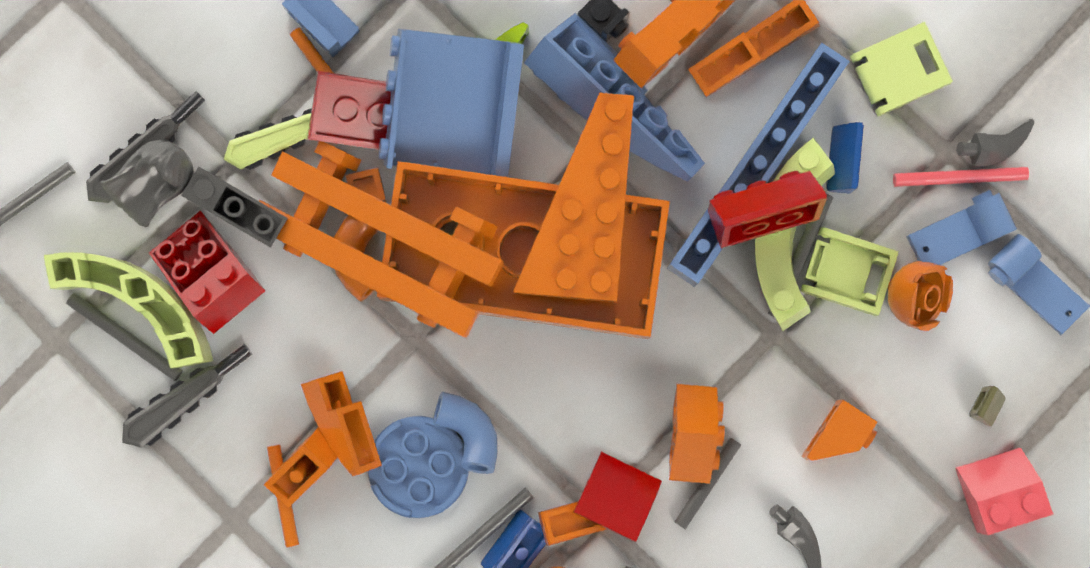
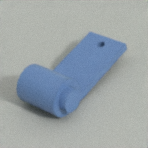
(963, 230)
(1031, 280)

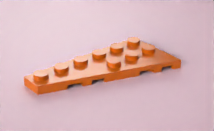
(583, 229)

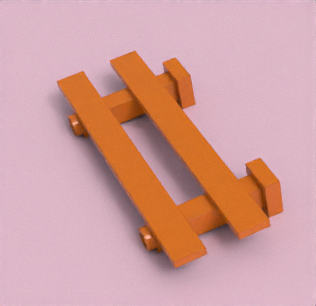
(456, 252)

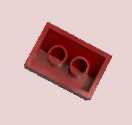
(766, 208)

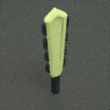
(250, 148)

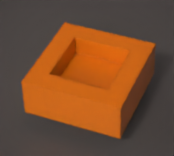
(369, 182)

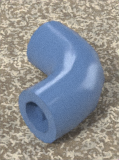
(473, 427)

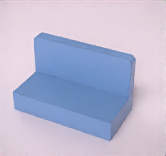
(323, 22)

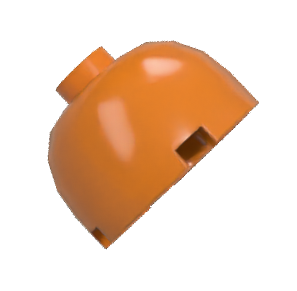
(920, 294)

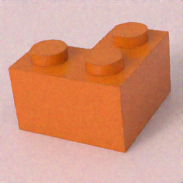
(695, 433)

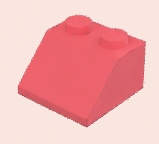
(1003, 492)

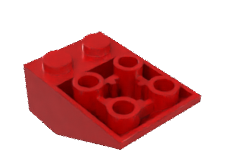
(206, 272)

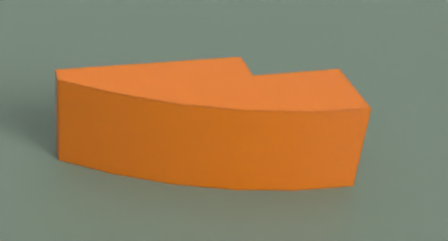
(342, 423)

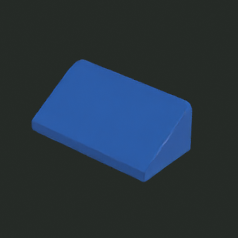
(846, 157)
(517, 544)

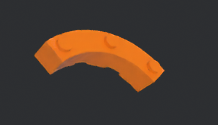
(668, 34)

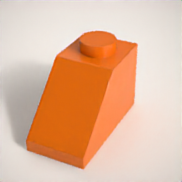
(841, 433)
(301, 469)

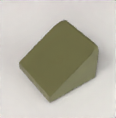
(987, 405)

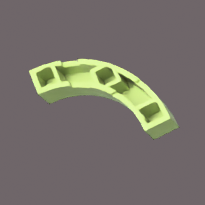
(774, 250)
(145, 292)

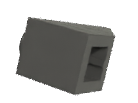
(234, 206)

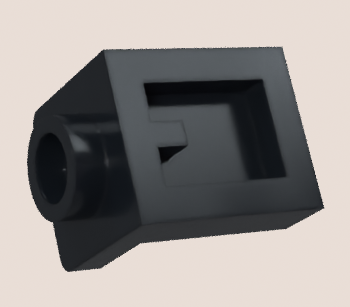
(605, 18)

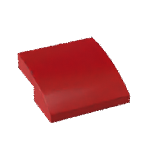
(618, 497)

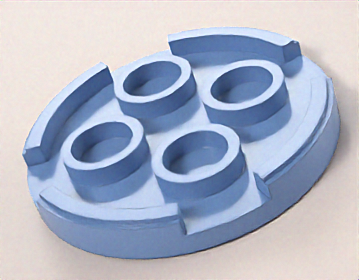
(419, 467)

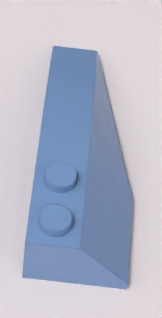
(581, 66)

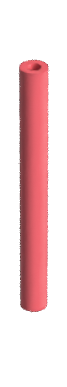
(960, 176)

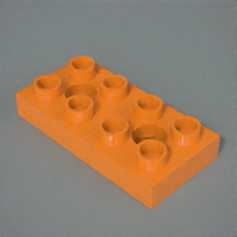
(519, 212)

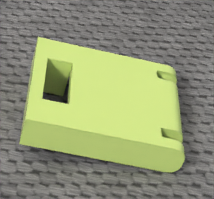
(896, 71)
(843, 270)

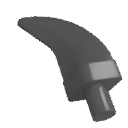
(992, 148)
(797, 530)

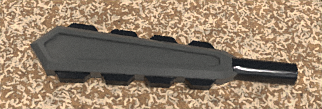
(155, 130)
(165, 411)

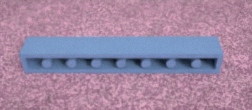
(763, 155)

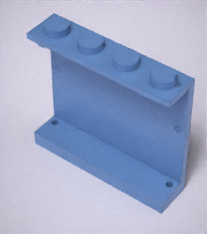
(451, 102)

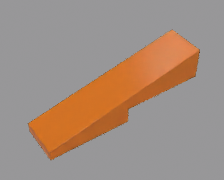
(754, 46)

